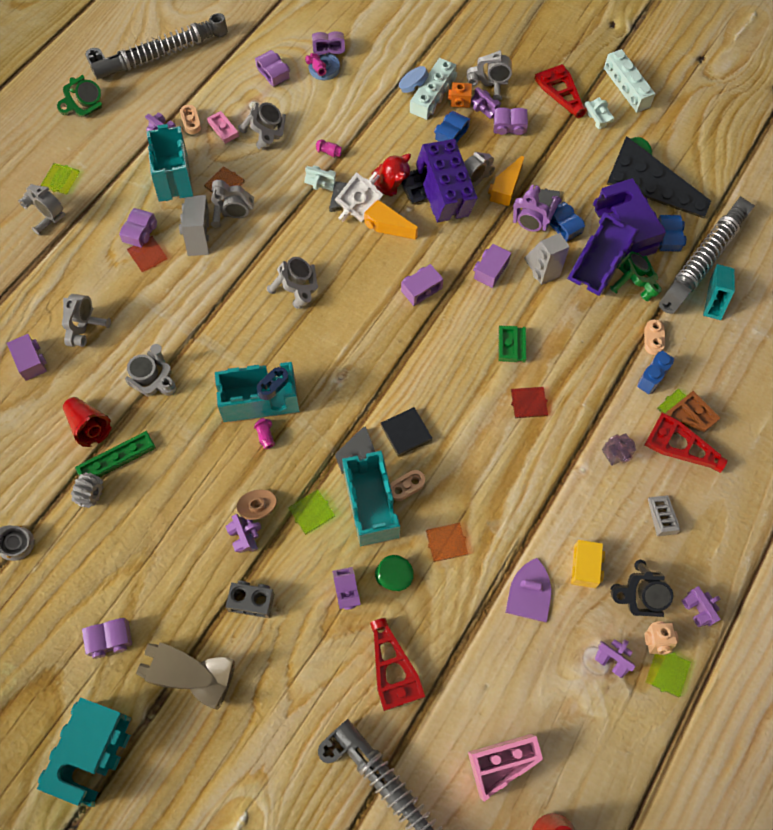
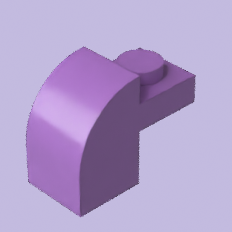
(346, 588)

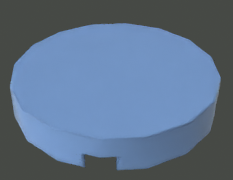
(332, 67)
(413, 78)

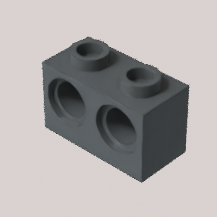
(248, 605)

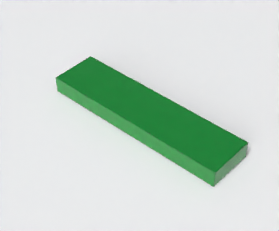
(117, 456)

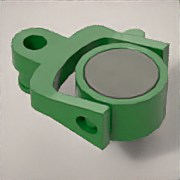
(87, 94)
(635, 268)

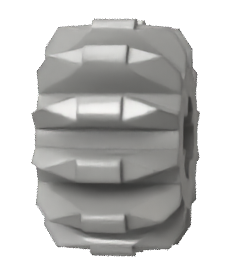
(87, 490)

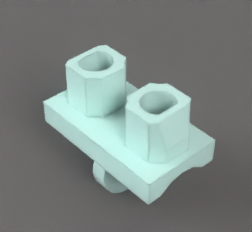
(599, 112)
(320, 178)

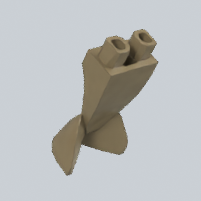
(177, 670)

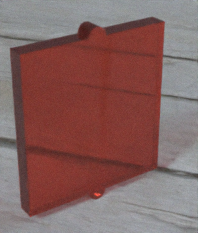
(148, 255)
(529, 402)

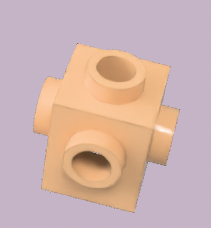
(661, 638)

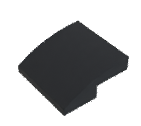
(414, 186)

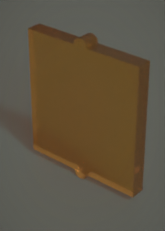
(227, 176)
(446, 542)

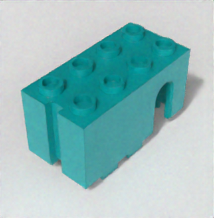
(169, 163)
(239, 398)
(371, 498)
(88, 744)

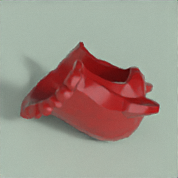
(392, 173)

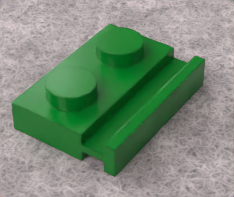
(511, 344)

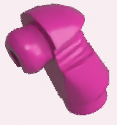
(318, 65)
(328, 148)
(264, 434)

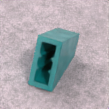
(719, 291)

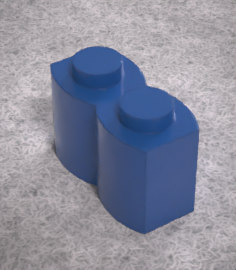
(452, 127)
(567, 222)
(674, 237)
(655, 372)

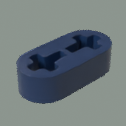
(270, 382)

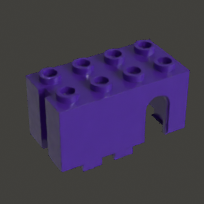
(446, 180)
(630, 206)
(603, 254)

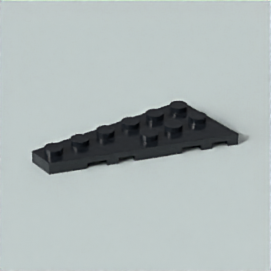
(657, 180)

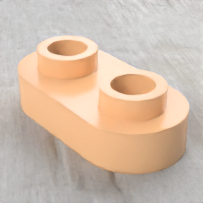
(190, 119)
(654, 335)
(406, 486)

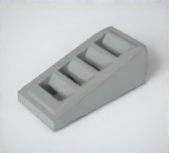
(658, 523)

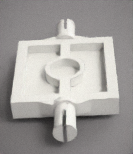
(358, 196)

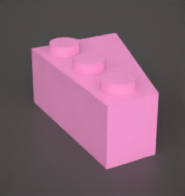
(503, 762)

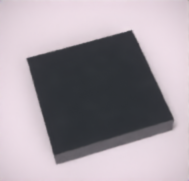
(406, 431)

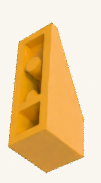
(505, 183)
(387, 221)

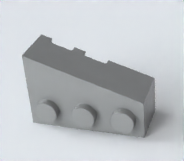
(194, 225)
(548, 258)

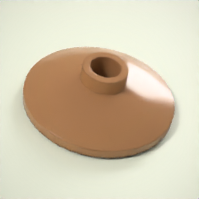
(256, 504)

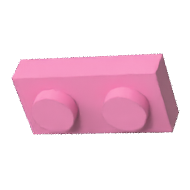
(223, 127)

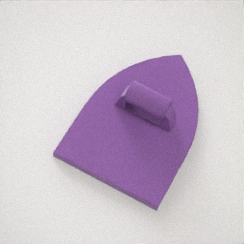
(530, 592)

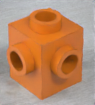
(460, 94)

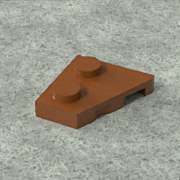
(694, 413)

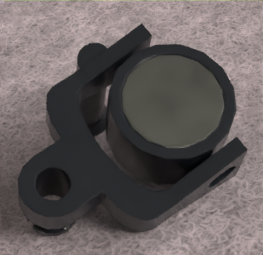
(652, 591)

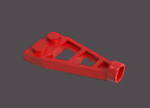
(556, 75)
(662, 433)
(401, 692)

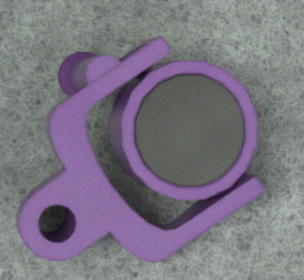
(534, 213)

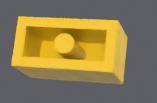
(587, 564)

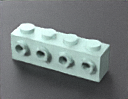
(629, 80)
(432, 91)

